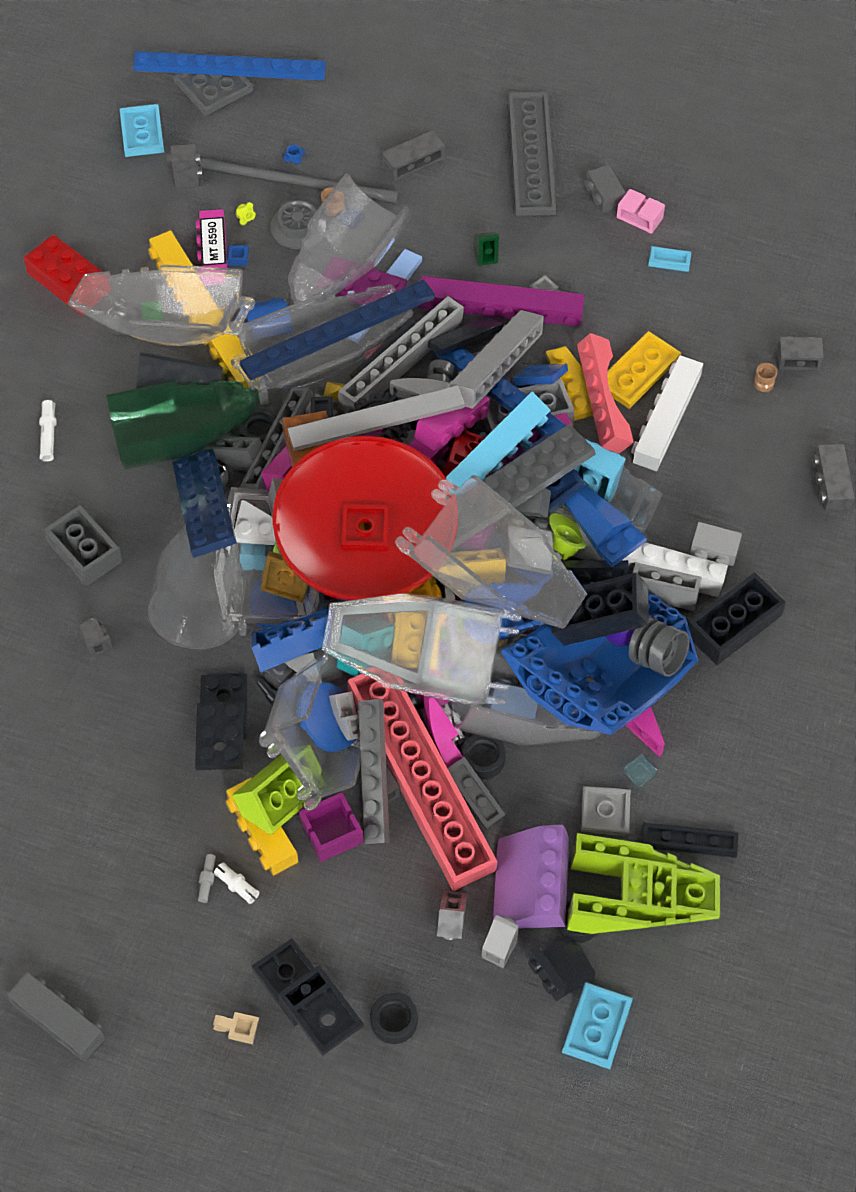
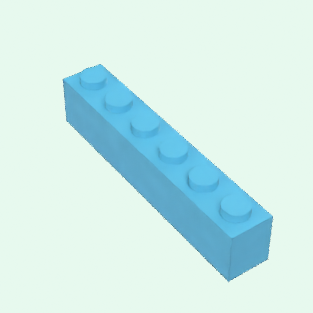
(502, 441)

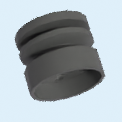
(659, 647)

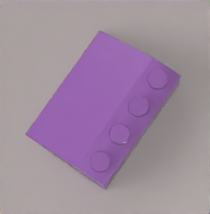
(533, 877)

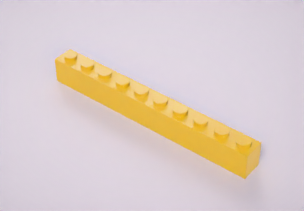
(224, 348)

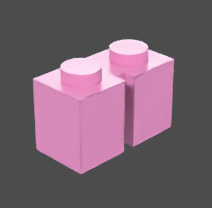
(640, 211)

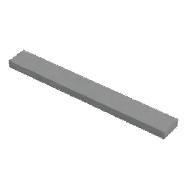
(376, 418)

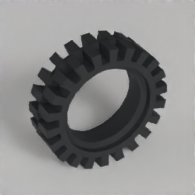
(393, 432)

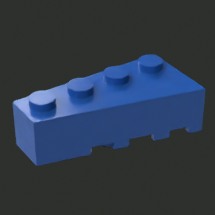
(289, 639)

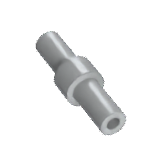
(206, 878)

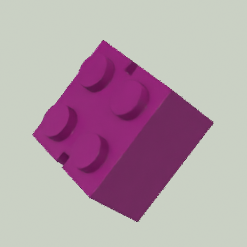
(329, 827)

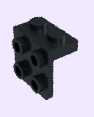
(561, 967)

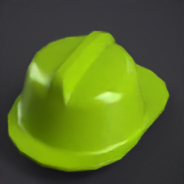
(566, 535)

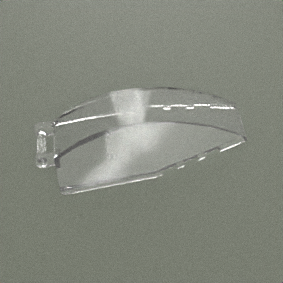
(166, 304)
(308, 314)

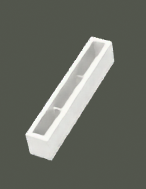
(667, 413)

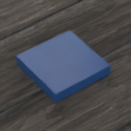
(540, 374)

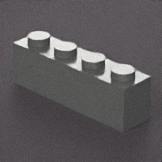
(56, 1016)

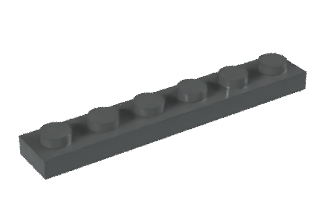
(374, 771)

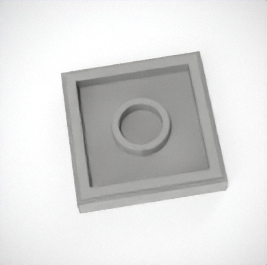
(605, 811)

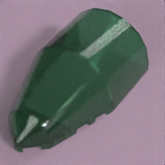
(175, 419)

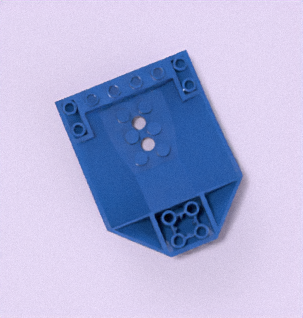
(621, 689)

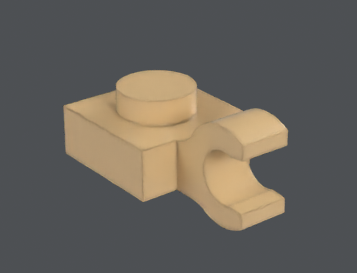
(240, 1028)

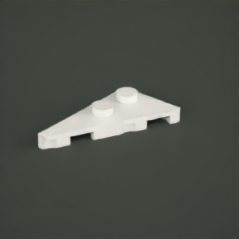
(254, 526)

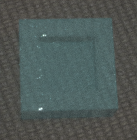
(640, 770)

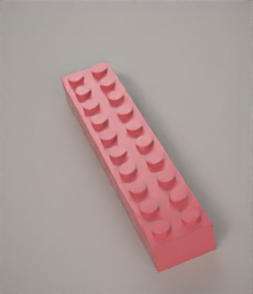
(428, 787)

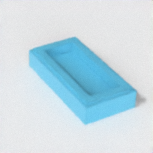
(669, 258)

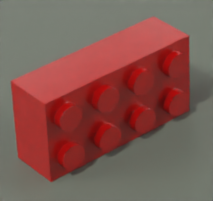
(58, 267)

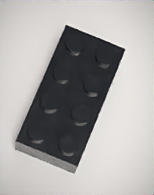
(607, 609)
(736, 618)

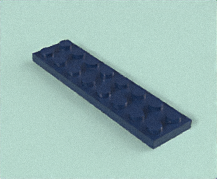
(203, 503)

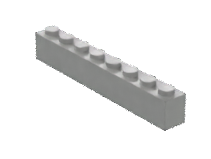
(401, 354)
(498, 357)

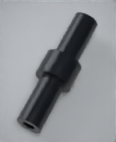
(267, 689)

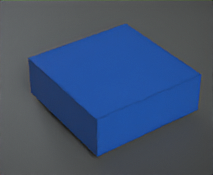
(237, 255)

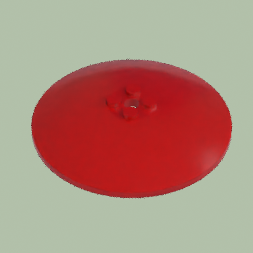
(336, 492)

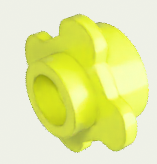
(245, 213)

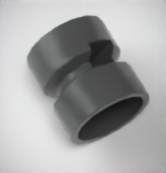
(441, 371)

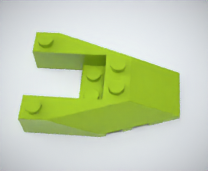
(653, 888)

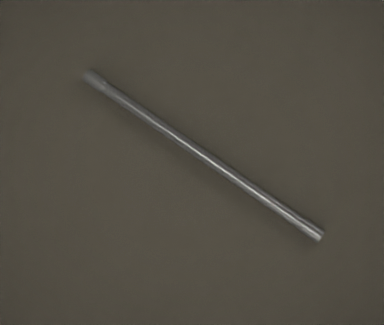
(380, 194)

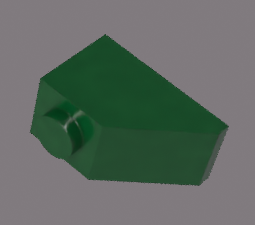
(486, 248)

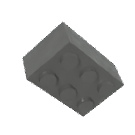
(83, 545)

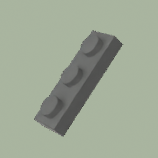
(475, 793)

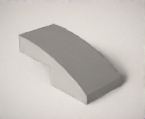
(345, 714)

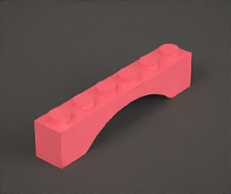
(611, 426)

